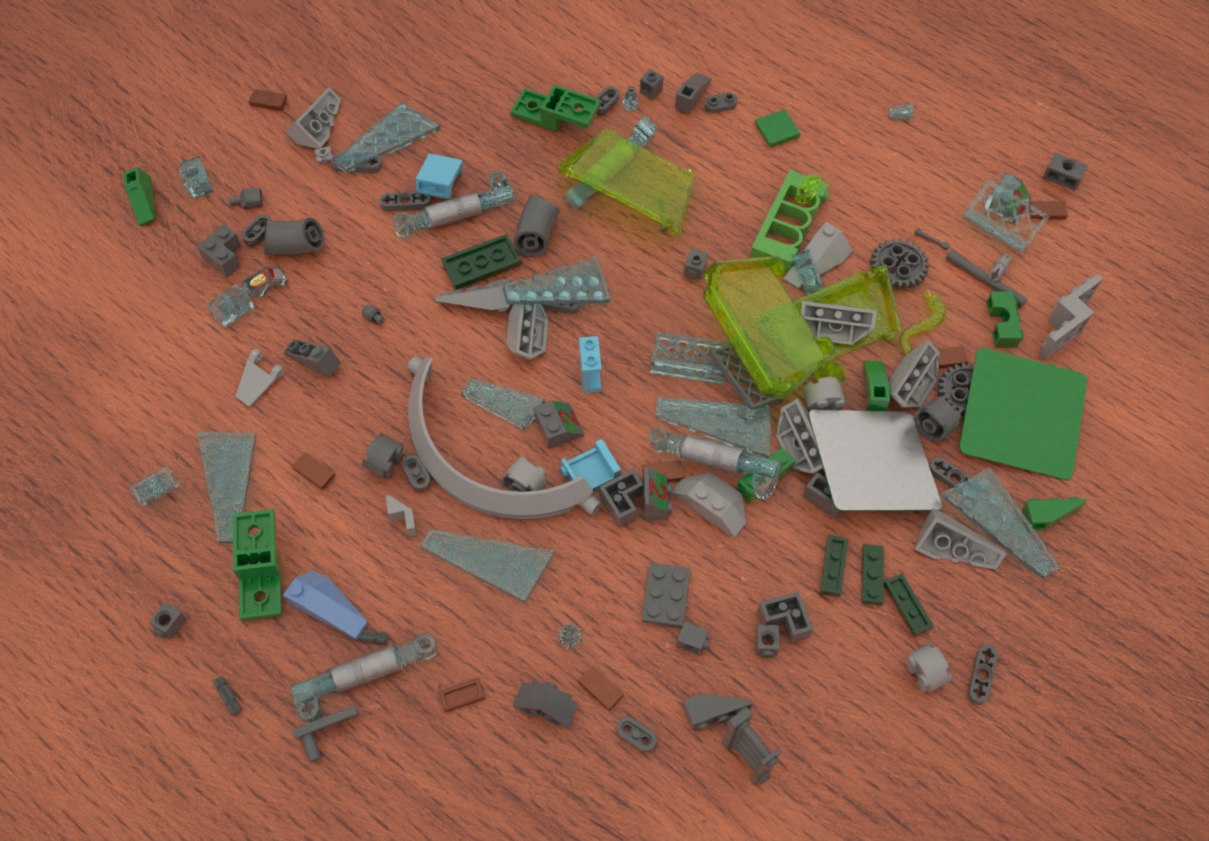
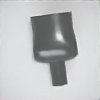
(248, 198)

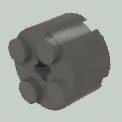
(936, 419)
(383, 455)

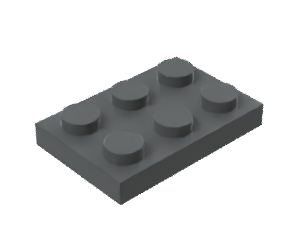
(666, 595)

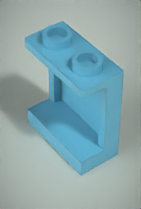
(438, 175)
(590, 364)
(595, 466)

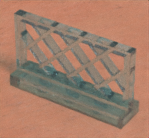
(995, 228)
(687, 368)

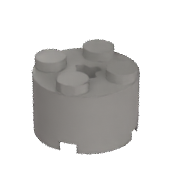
(824, 395)
(524, 477)
(929, 668)

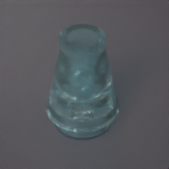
(630, 99)
(902, 112)

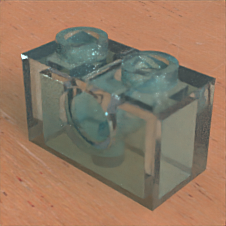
(196, 177)
(230, 305)
(154, 486)

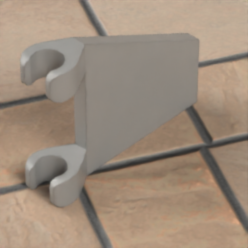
(255, 380)

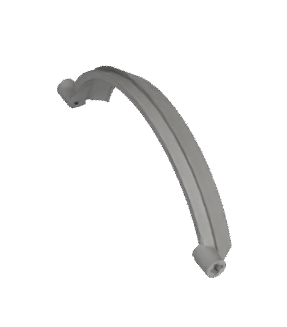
(478, 496)

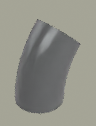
(535, 226)
(293, 237)

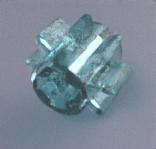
(569, 642)

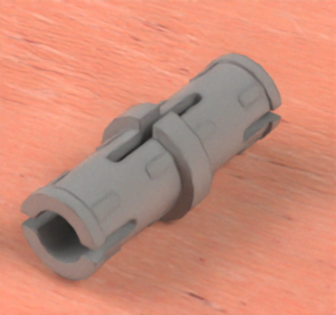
(1000, 267)

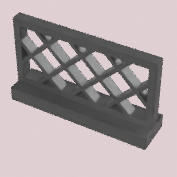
(735, 378)

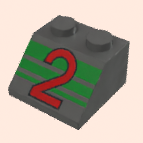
(557, 423)
(656, 495)

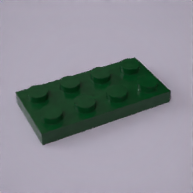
(481, 261)

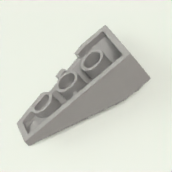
(315, 123)
(827, 249)
(487, 297)
(951, 540)

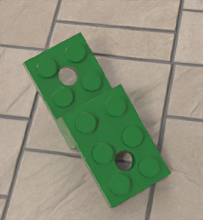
(555, 108)
(257, 565)

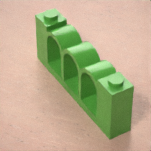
(768, 247)

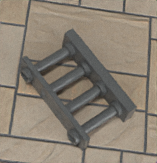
(746, 741)

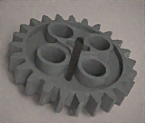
(913, 267)
(950, 387)

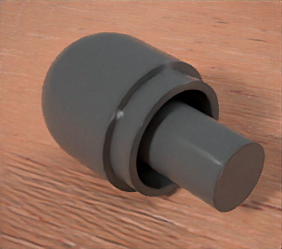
(372, 314)

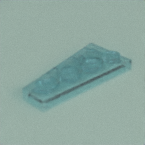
(504, 402)

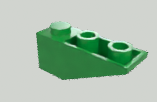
(140, 194)
(876, 386)
(1046, 513)

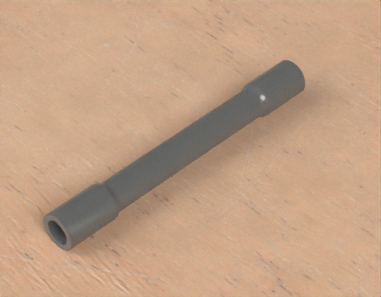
(961, 261)

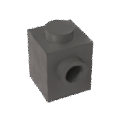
(695, 264)

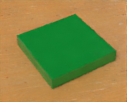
(777, 128)

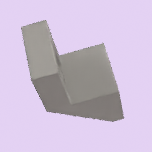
(399, 511)

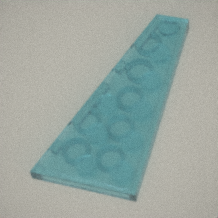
(388, 135)
(564, 285)
(721, 421)
(227, 474)
(996, 513)
(495, 562)

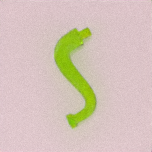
(939, 313)

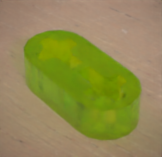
(805, 187)

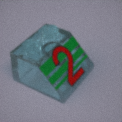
(1017, 188)

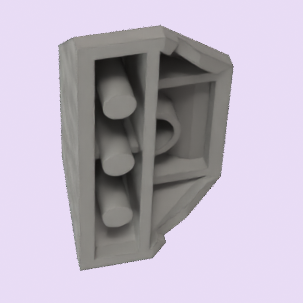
(838, 322)
(527, 330)
(915, 376)
(797, 437)
(713, 501)

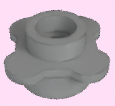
(323, 154)

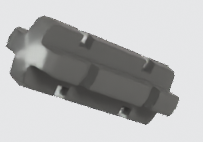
(372, 636)
(227, 695)

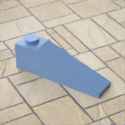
(324, 601)

